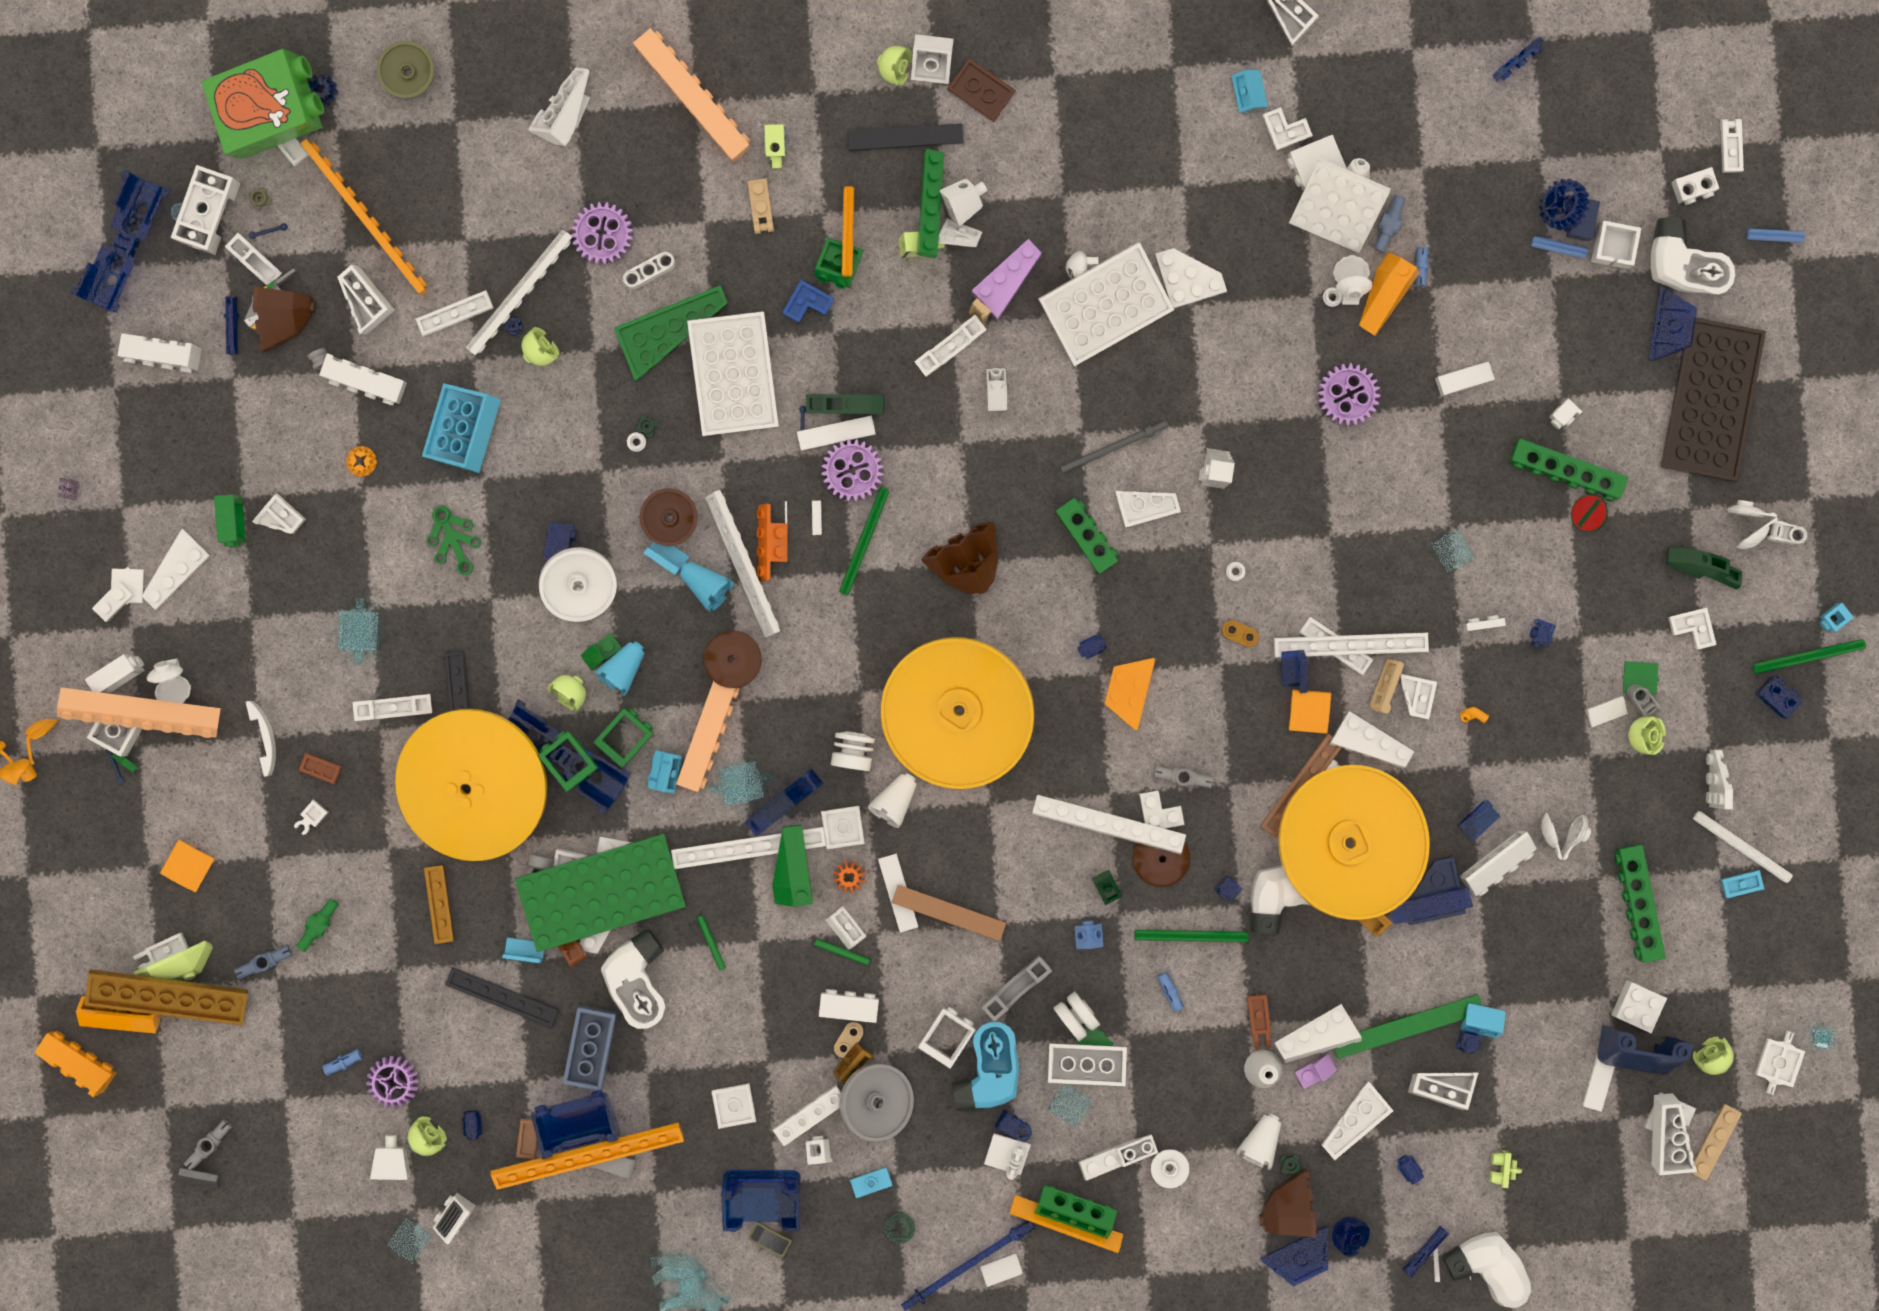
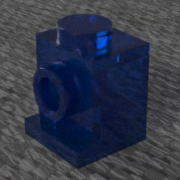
(1541, 634)
(1227, 888)
(1469, 1042)

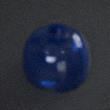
(1350, 1235)

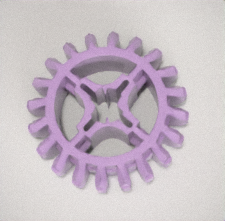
(385, 1081)

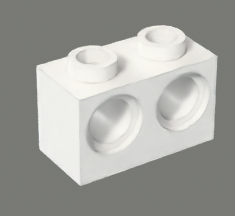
(1693, 182)

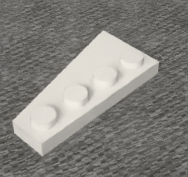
(178, 565)
(1361, 737)

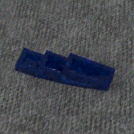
(1432, 905)

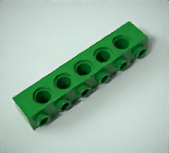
(1615, 482)
(1655, 949)

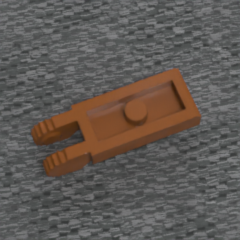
(1259, 1018)

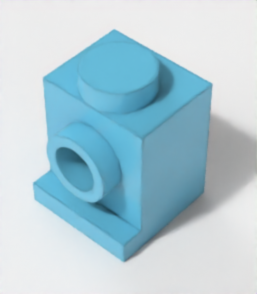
(1841, 614)

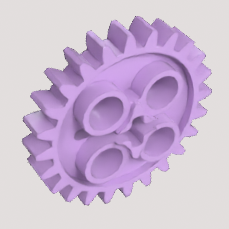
(585, 231)
(1356, 409)
(846, 454)

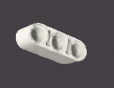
(639, 270)

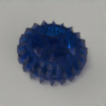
(1570, 206)

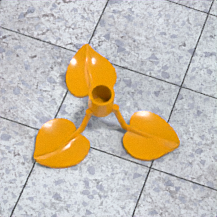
(23, 768)

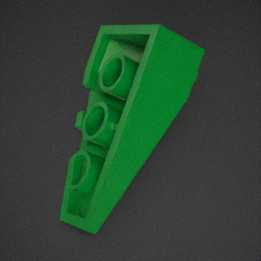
(791, 875)

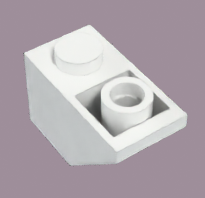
(996, 389)

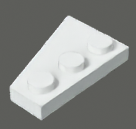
(1145, 506)

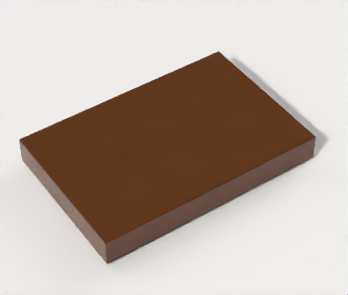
(981, 90)

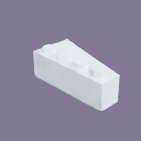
(362, 379)
(1217, 469)
(1322, 1034)
(1670, 1139)

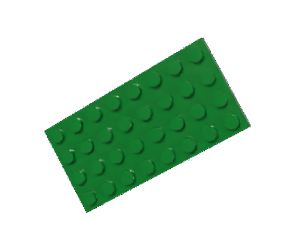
(599, 892)

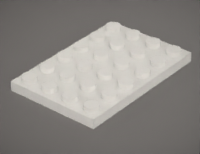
(1106, 304)
(732, 373)

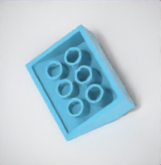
(461, 428)

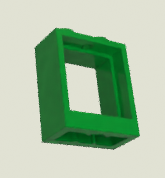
(230, 520)
(610, 751)
(579, 777)

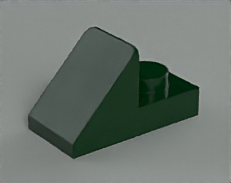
(1107, 887)

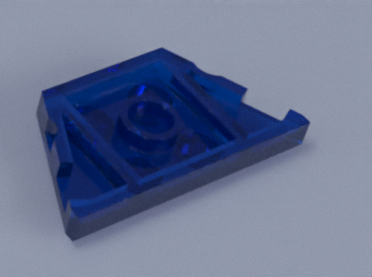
(1672, 325)
(1300, 1258)

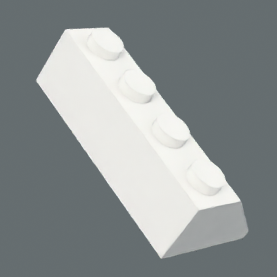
(1498, 862)

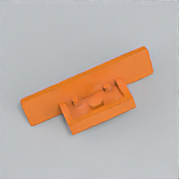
(771, 542)

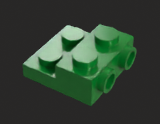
(830, 264)

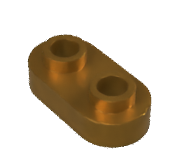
(1240, 633)

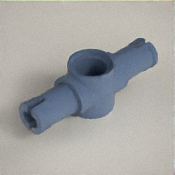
(1390, 223)
(254, 965)

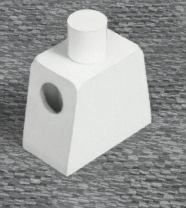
(963, 200)
(390, 1161)

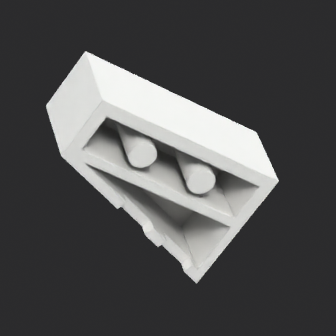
(1294, 17)
(365, 299)

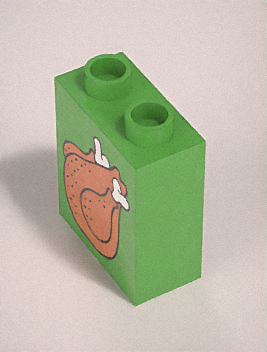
(263, 103)

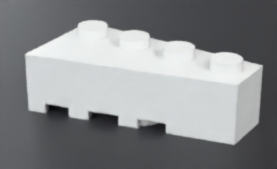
(160, 352)

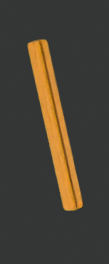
(847, 241)

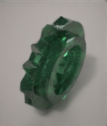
(895, 1236)

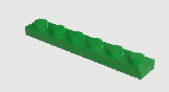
(930, 203)

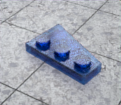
(1518, 61)

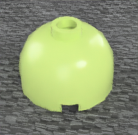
(893, 64)
(538, 349)
(569, 691)
(1646, 735)
(1718, 1056)
(424, 1138)

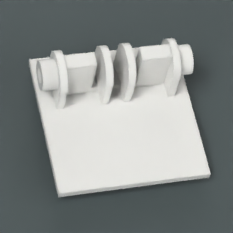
(1007, 1155)

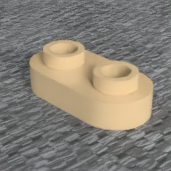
(848, 1039)

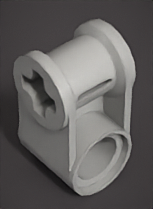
(1645, 703)

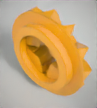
(370, 461)

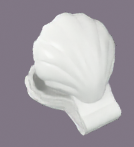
(1352, 279)
(1746, 508)
(171, 684)
(1578, 832)

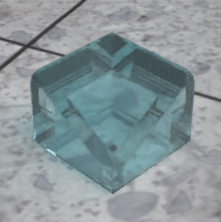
(1823, 1037)

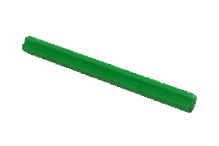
(864, 541)
(1809, 656)
(1185, 935)

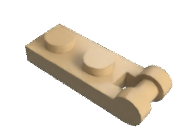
(760, 205)
(1386, 686)

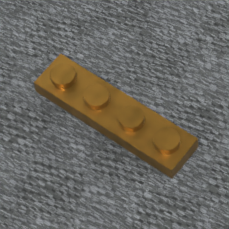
(439, 904)

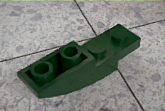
(844, 404)
(1704, 563)

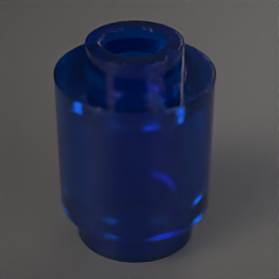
(1092, 646)
(472, 1124)
(1410, 1169)

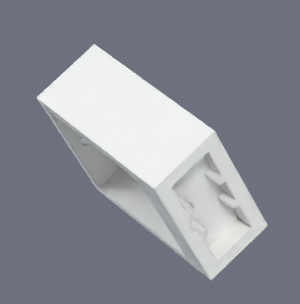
(115, 674)
(936, 1053)

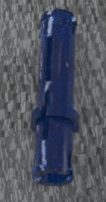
(231, 325)
(1410, 1268)

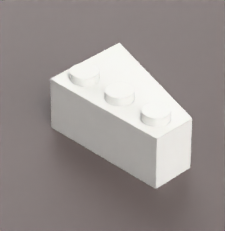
(1445, 1088)

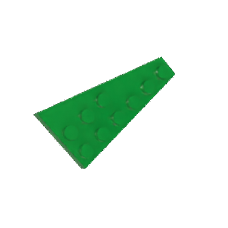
(660, 332)

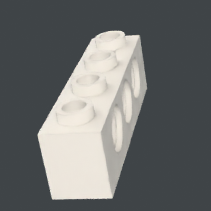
(808, 1115)

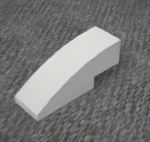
(252, 259)
(1464, 379)

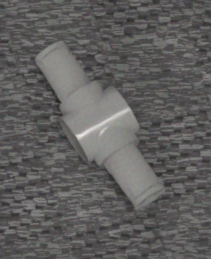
(1193, 778)
(201, 1151)

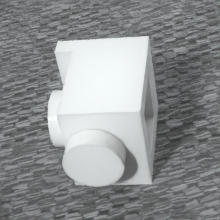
(1564, 414)
(814, 1155)

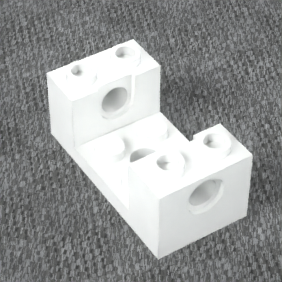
(197, 228)

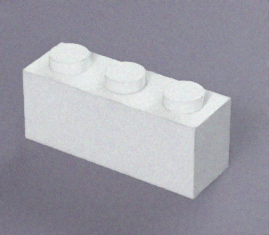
(849, 1006)

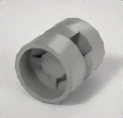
(538, 862)

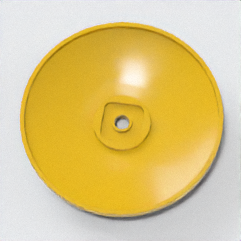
(950, 746)
(498, 766)
(1386, 834)

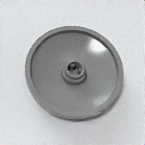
(876, 1102)

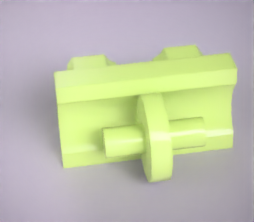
(1504, 1160)

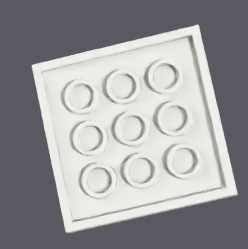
(1339, 205)

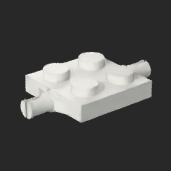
(1779, 1062)

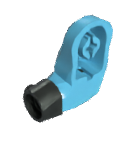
(995, 1069)

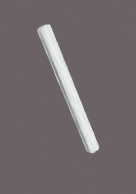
(1742, 846)

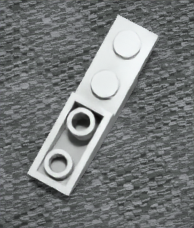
(1118, 1156)

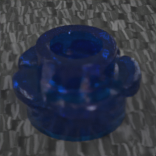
(513, 330)

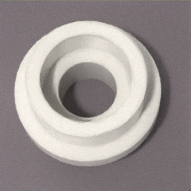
(1327, 301)
(630, 439)
(1240, 567)

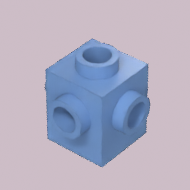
(1088, 935)

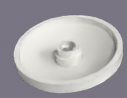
(577, 584)

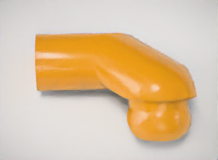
(1472, 713)

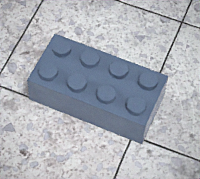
(590, 1047)

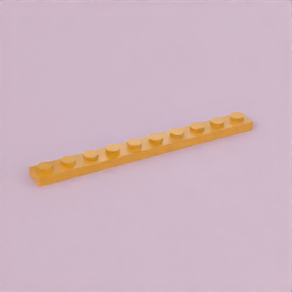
(360, 210)
(587, 1156)

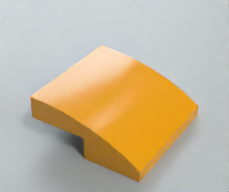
(1309, 711)
(187, 865)

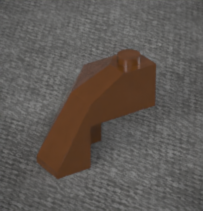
(280, 315)
(967, 560)
(1289, 1208)

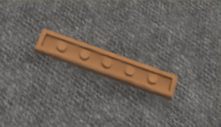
(1317, 763)
(948, 912)

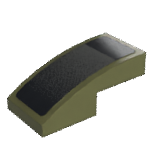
(770, 1239)

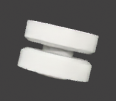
(1076, 1016)

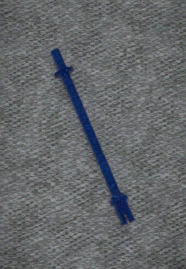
(1014, 1235)

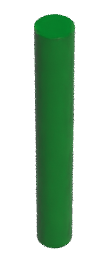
(711, 943)
(842, 952)

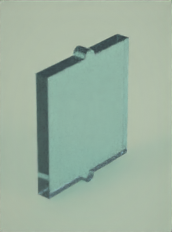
(1452, 550)
(1070, 1105)
(409, 1240)

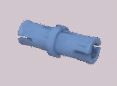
(1421, 264)
(1170, 991)
(342, 1062)

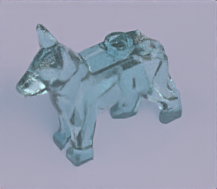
(691, 1287)

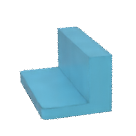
(1249, 90)
(667, 556)
(522, 950)
(1484, 1021)

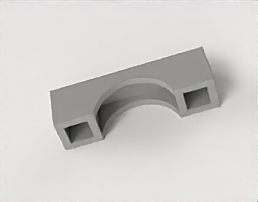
(1018, 985)

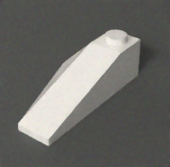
(561, 116)

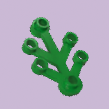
(451, 537)

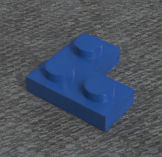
(805, 297)

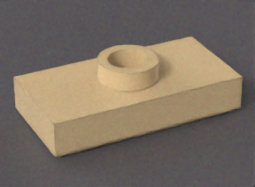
(980, 310)

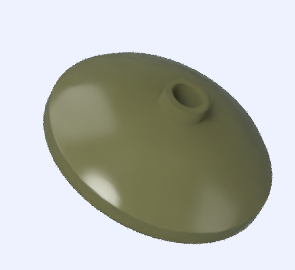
(403, 57)

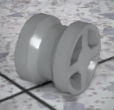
(317, 358)

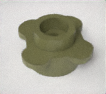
(261, 192)

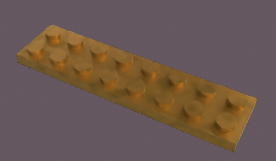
(165, 997)

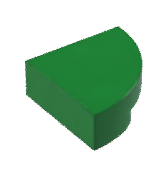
(125, 762)

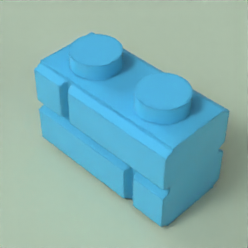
(664, 771)

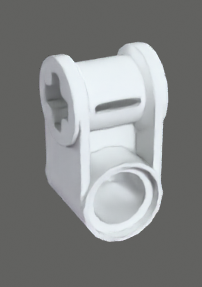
(1783, 532)

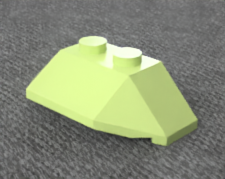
(181, 965)

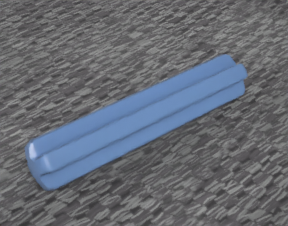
(1775, 235)
(1560, 247)

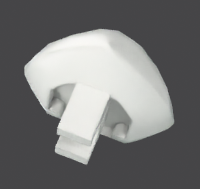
(1080, 263)

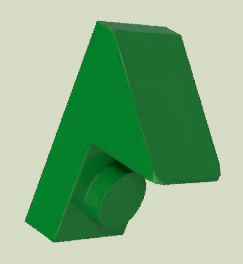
(601, 651)

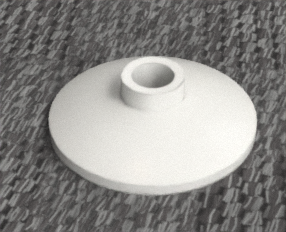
(1172, 1178)

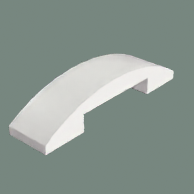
(950, 346)
(392, 707)
(268, 761)

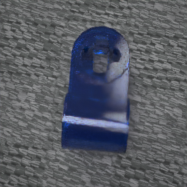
(1011, 1124)

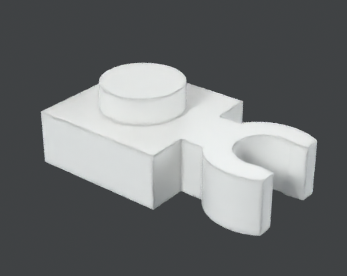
(312, 814)

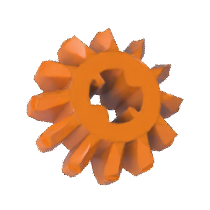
(849, 870)

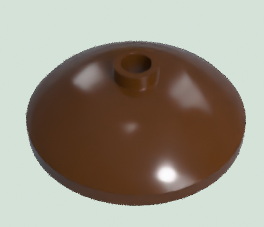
(658, 507)
(746, 654)
(1159, 873)

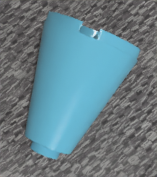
(705, 584)
(621, 667)

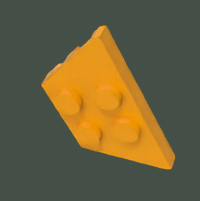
(1129, 690)

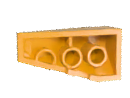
(1389, 286)

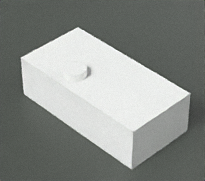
(1087, 1064)

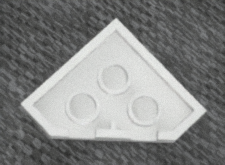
(1187, 278)
(1720, 791)

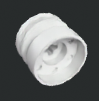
(852, 751)

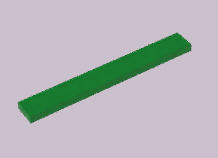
(1409, 1026)

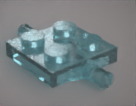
(358, 630)
(741, 782)

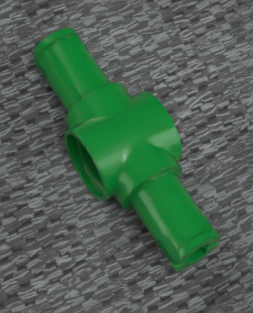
(316, 925)

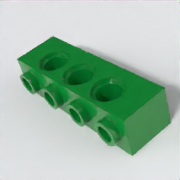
(1065, 514)
(1081, 1220)

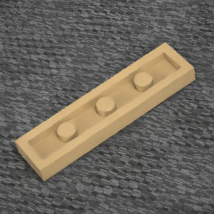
(1715, 1141)

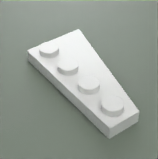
(1358, 1119)

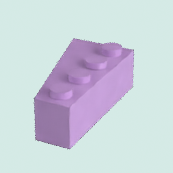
(1004, 282)

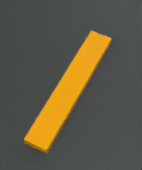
(1026, 1208)

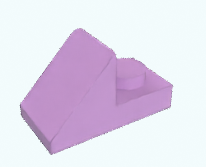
(1315, 1071)

